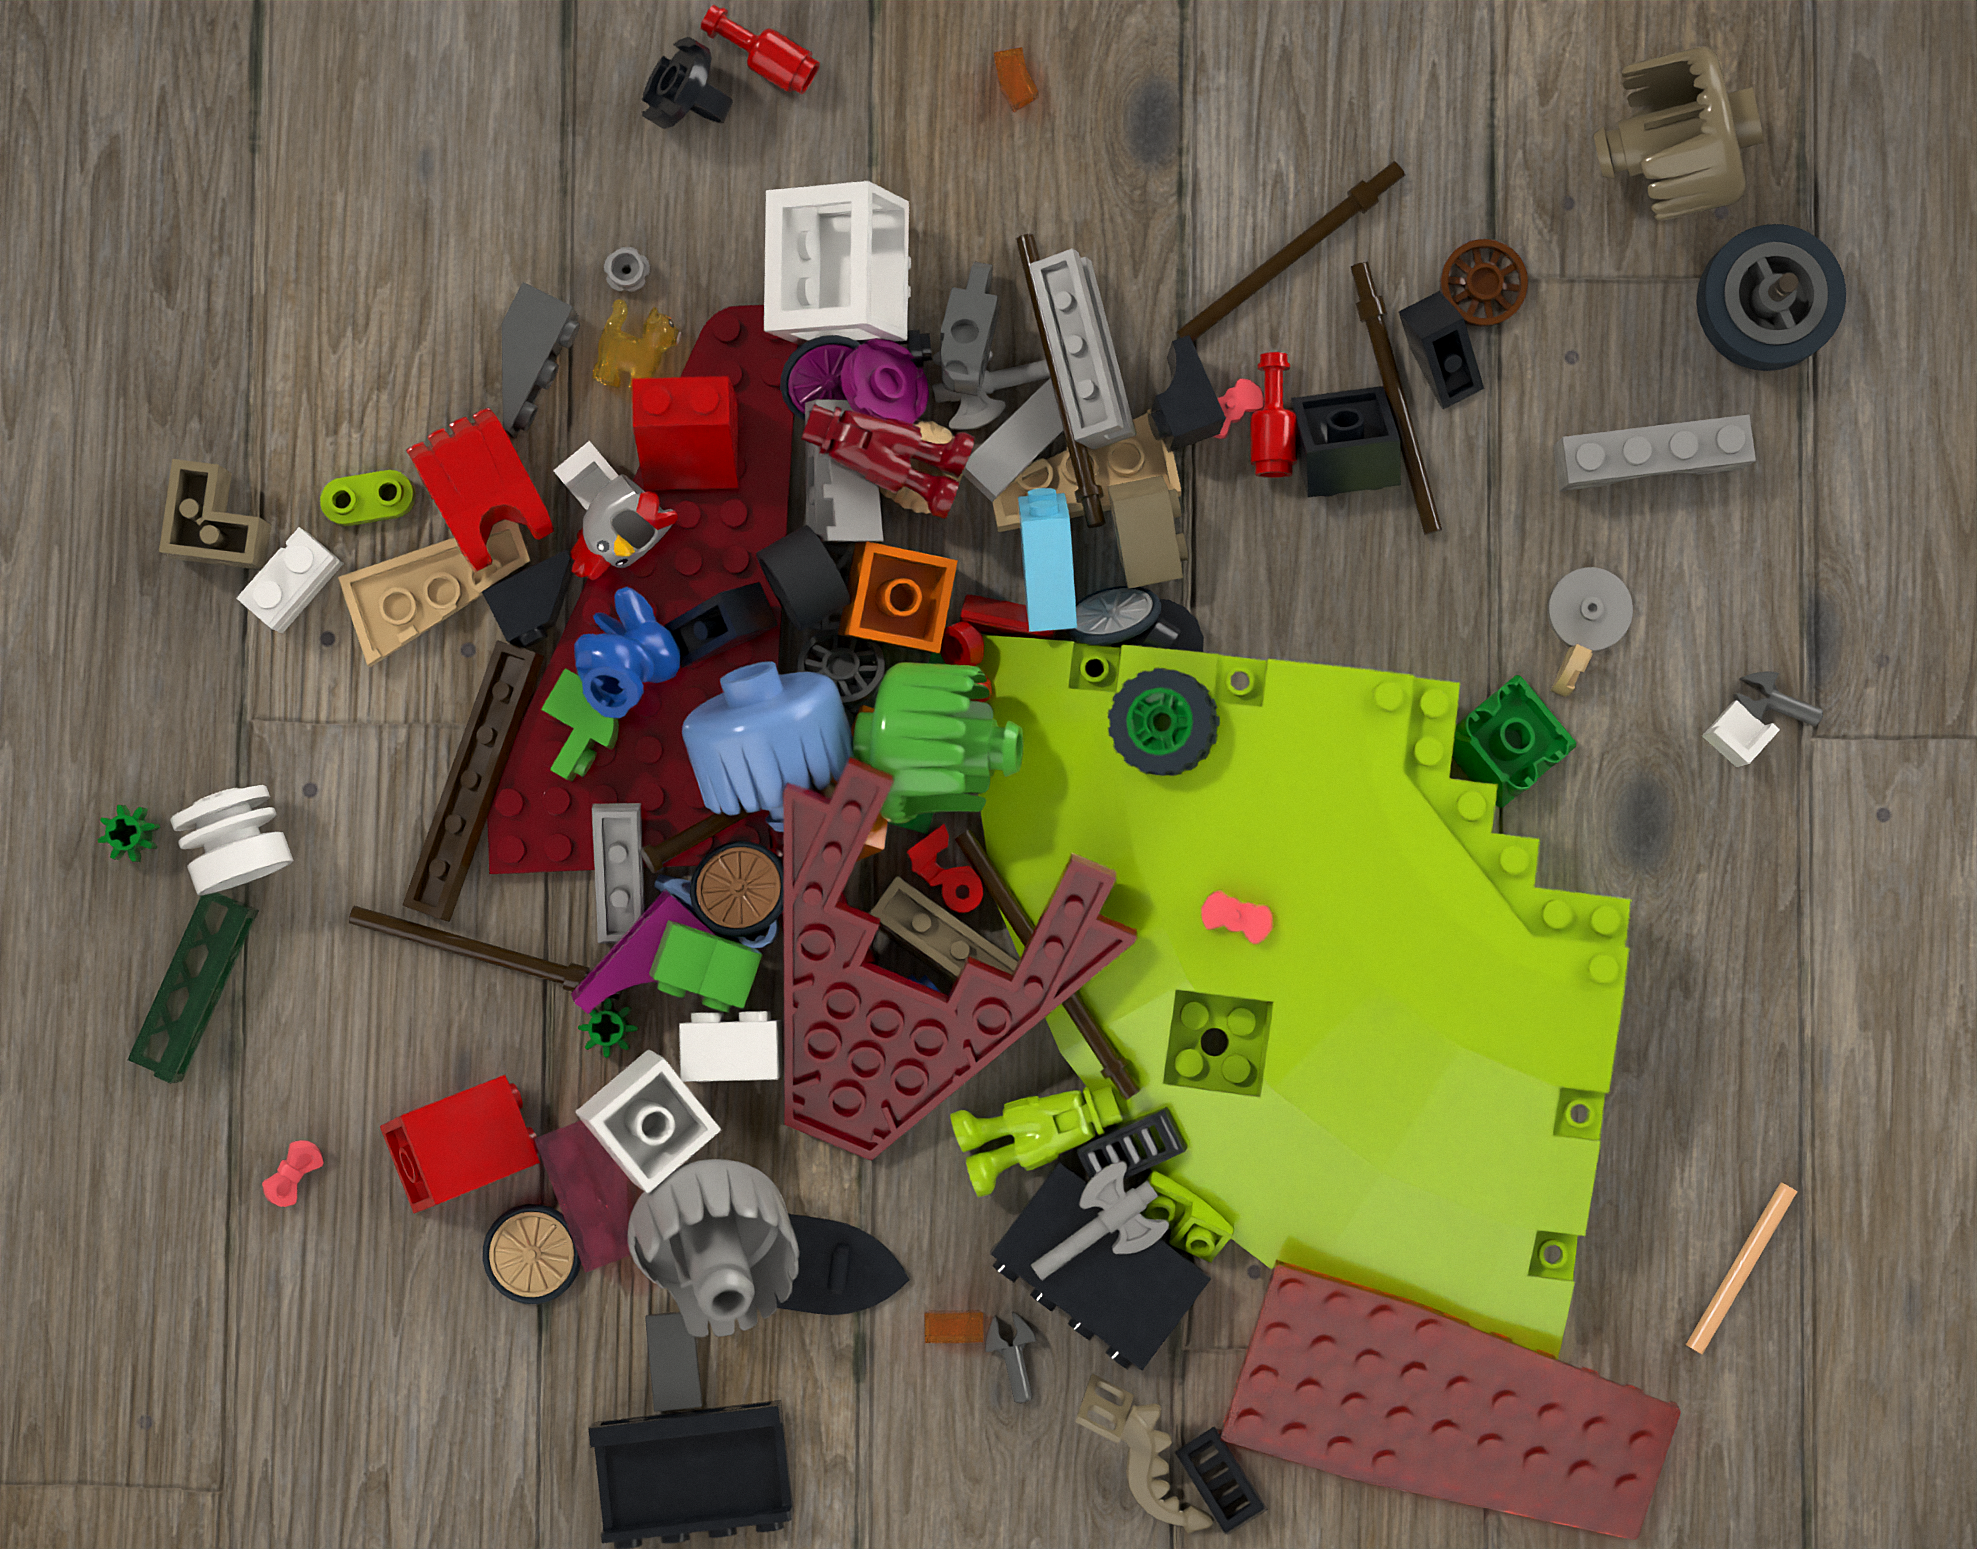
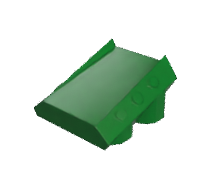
(1510, 740)

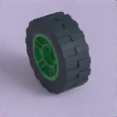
(1148, 699)

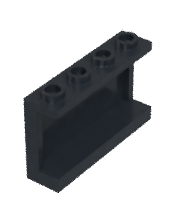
(1119, 1297)
(692, 1473)

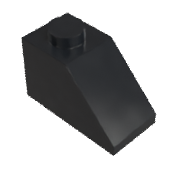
(1442, 348)
(531, 600)
(722, 623)

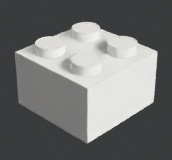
(731, 1049)
(648, 1120)

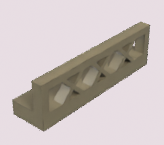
(933, 933)

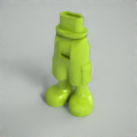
(1040, 1130)

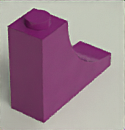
(633, 955)

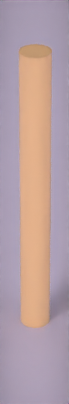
(1741, 1268)

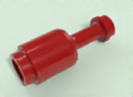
(769, 53)
(1274, 426)

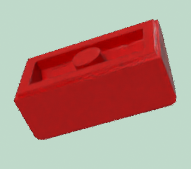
(999, 618)

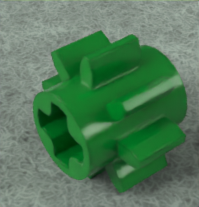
(120, 825)
(600, 1037)

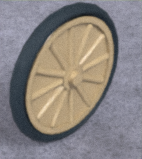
(530, 1254)

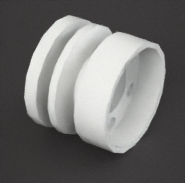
(231, 839)

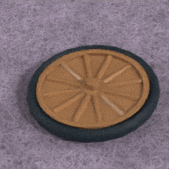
(738, 889)

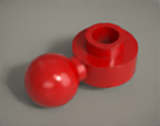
(964, 646)

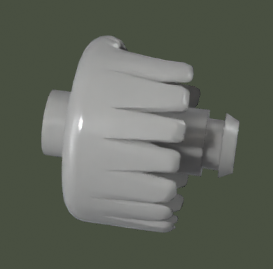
(716, 1243)

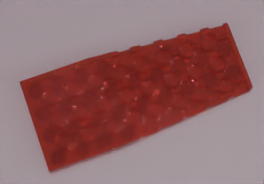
(1442, 1408)

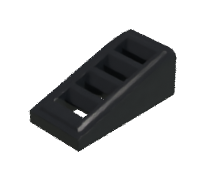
(1102, 1150)
(1242, 1516)

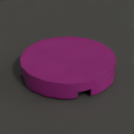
(884, 381)

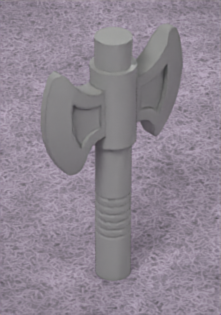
(982, 410)
(1119, 1212)

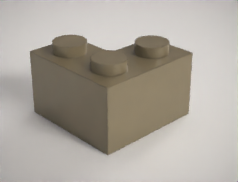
(198, 524)

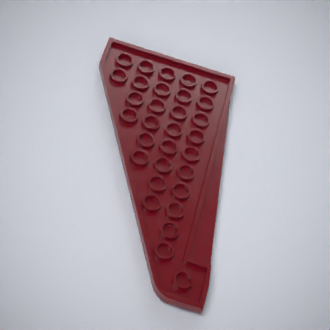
(546, 820)

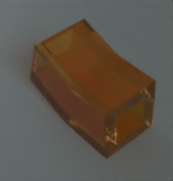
(1014, 79)
(953, 1326)

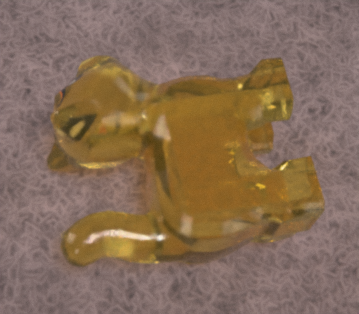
(627, 353)

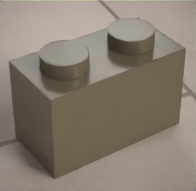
(1146, 531)

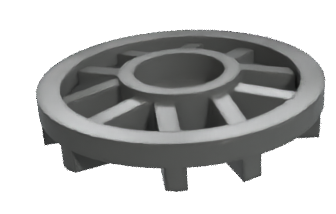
(844, 664)

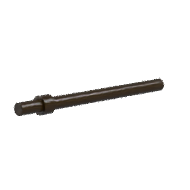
(1360, 198)
(1372, 311)
(569, 975)

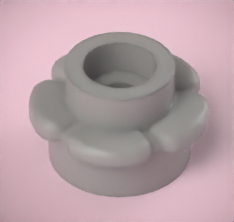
(614, 268)

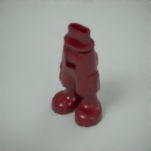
(884, 452)

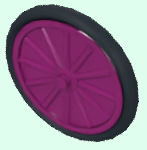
(815, 372)

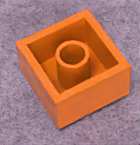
(898, 597)

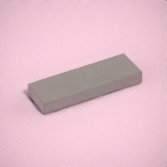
(1015, 443)
(618, 868)

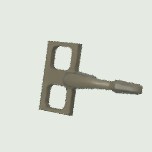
(1144, 1444)

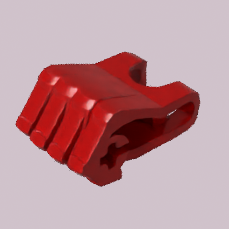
(478, 483)

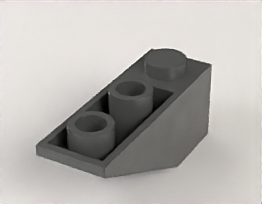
(531, 341)

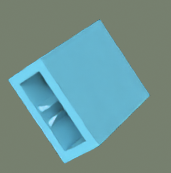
(1047, 560)

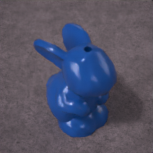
(625, 655)

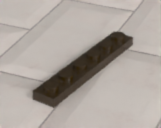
(473, 781)

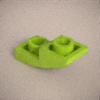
(1192, 1221)

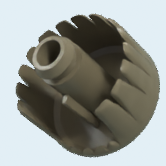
(1687, 134)

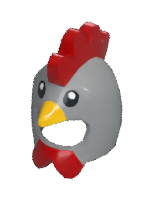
(619, 528)

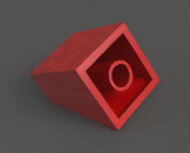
(686, 432)
(460, 1143)

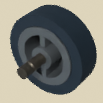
(1771, 297)

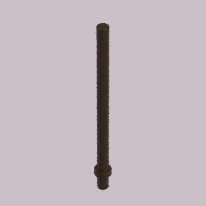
(1088, 492)
(1113, 1065)

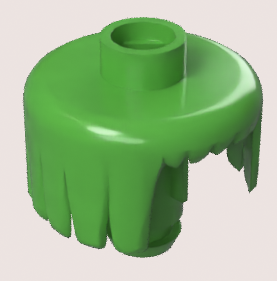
(935, 740)

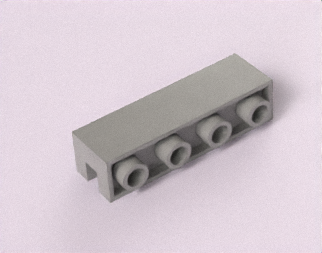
(1083, 349)

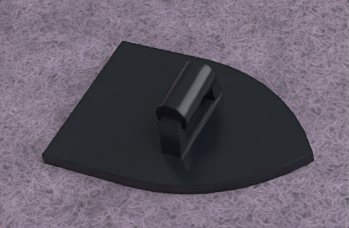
(840, 1268)

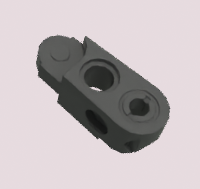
(969, 332)

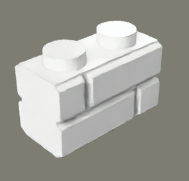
(290, 580)

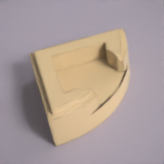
(1573, 663)

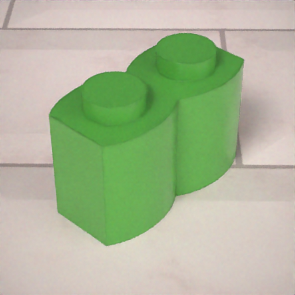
(704, 965)

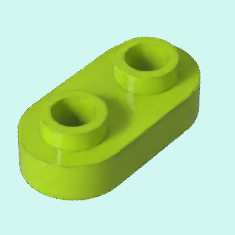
(367, 499)

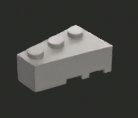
(838, 499)

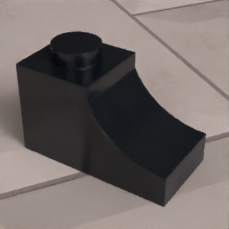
(1189, 405)

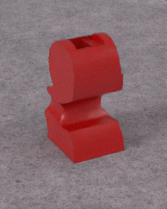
(960, 885)

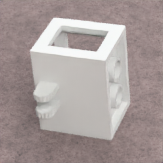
(836, 263)

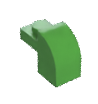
(571, 707)

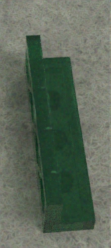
(203, 990)

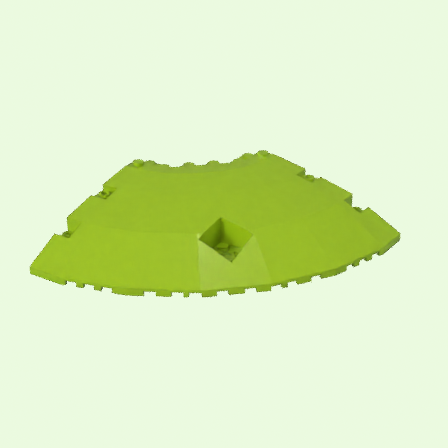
(1398, 1028)

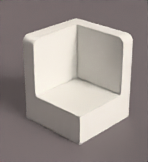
(585, 473)
(1739, 734)

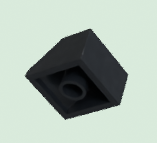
(1347, 442)

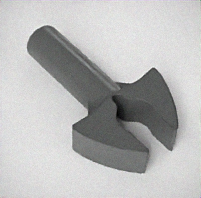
(1776, 700)
(1013, 1355)

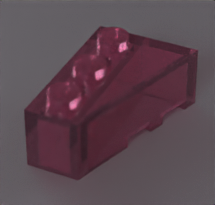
(590, 1192)

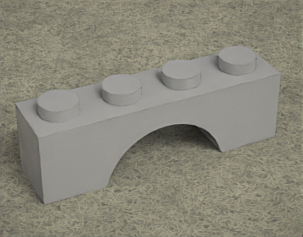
(1654, 450)

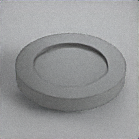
(1590, 608)

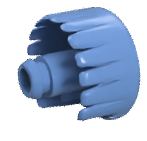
(765, 735)

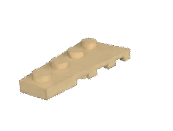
(1113, 464)
(424, 587)

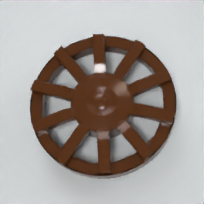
(1485, 281)

